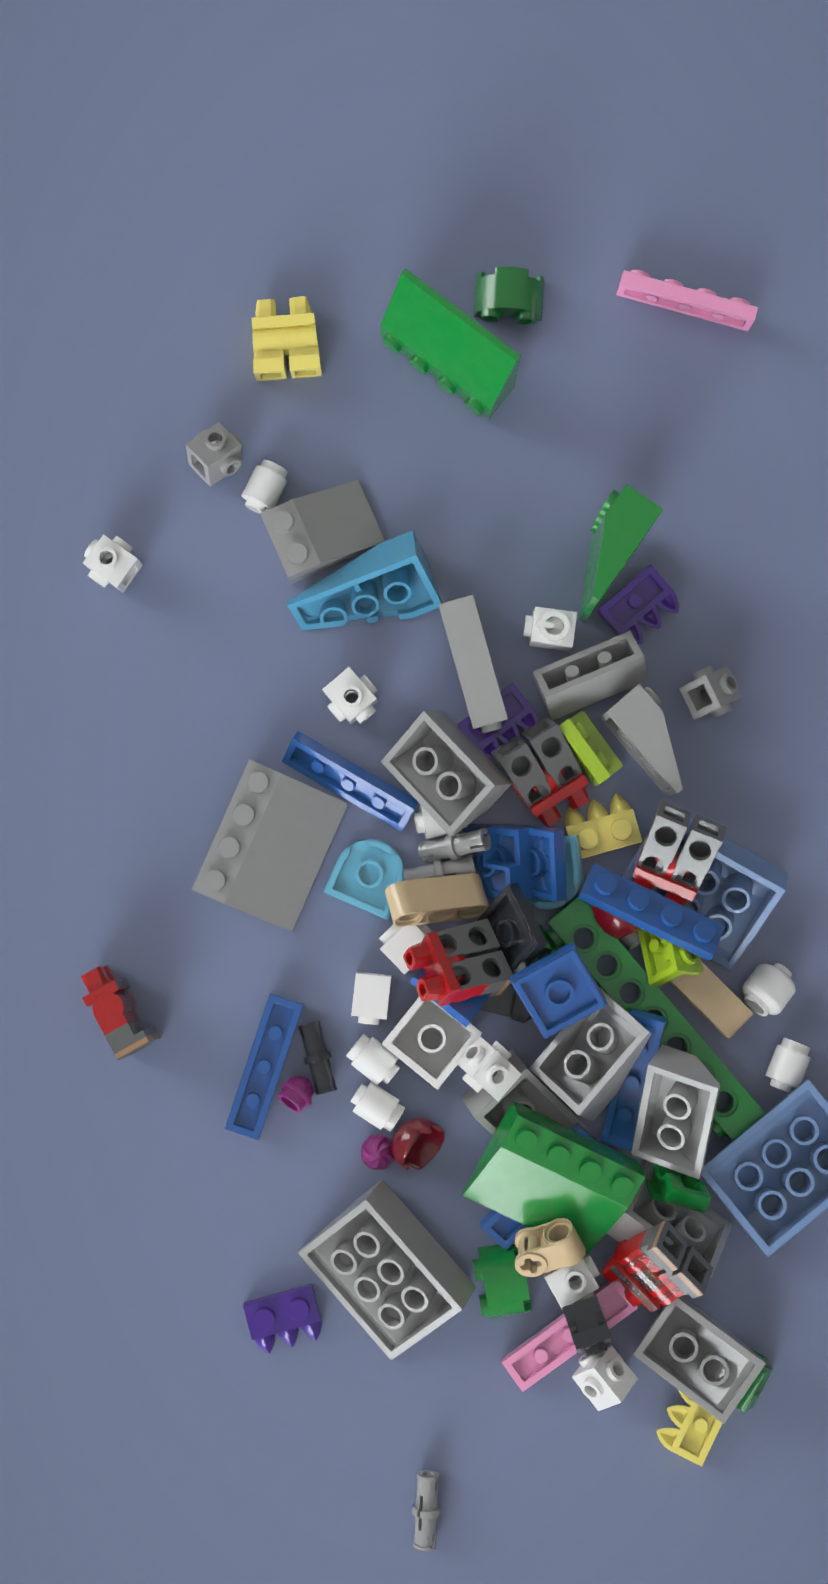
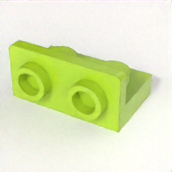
(590, 748)
(665, 960)

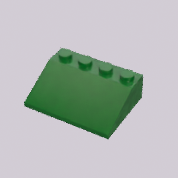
(449, 346)
(617, 534)
(550, 1172)

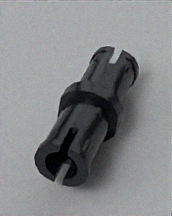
(317, 1057)

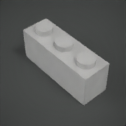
(591, 675)

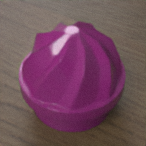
(297, 1093)
(377, 1152)

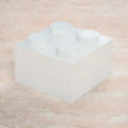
(430, 1041)

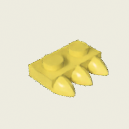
(603, 831)
(694, 1431)

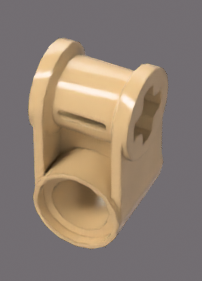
(551, 1245)

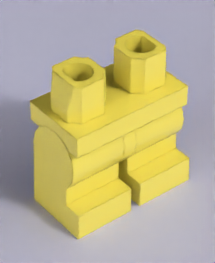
(285, 336)

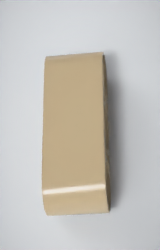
(436, 899)
(713, 1001)

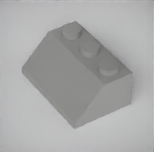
(445, 771)
(676, 1112)
(703, 1231)

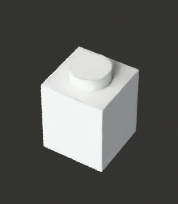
(371, 997)

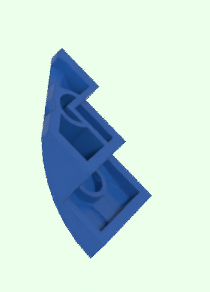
(523, 856)

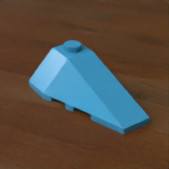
(377, 584)

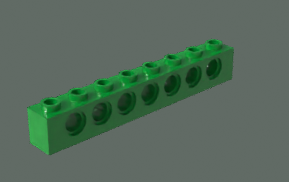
(741, 1107)

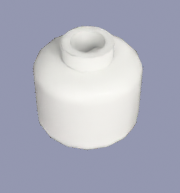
(768, 989)

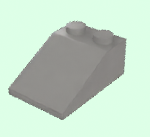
(322, 529)
(644, 734)
(592, 1058)
(527, 1091)
(699, 1357)

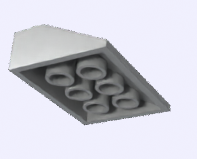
(270, 846)
(388, 1270)

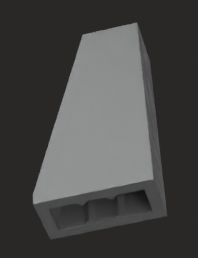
(473, 663)

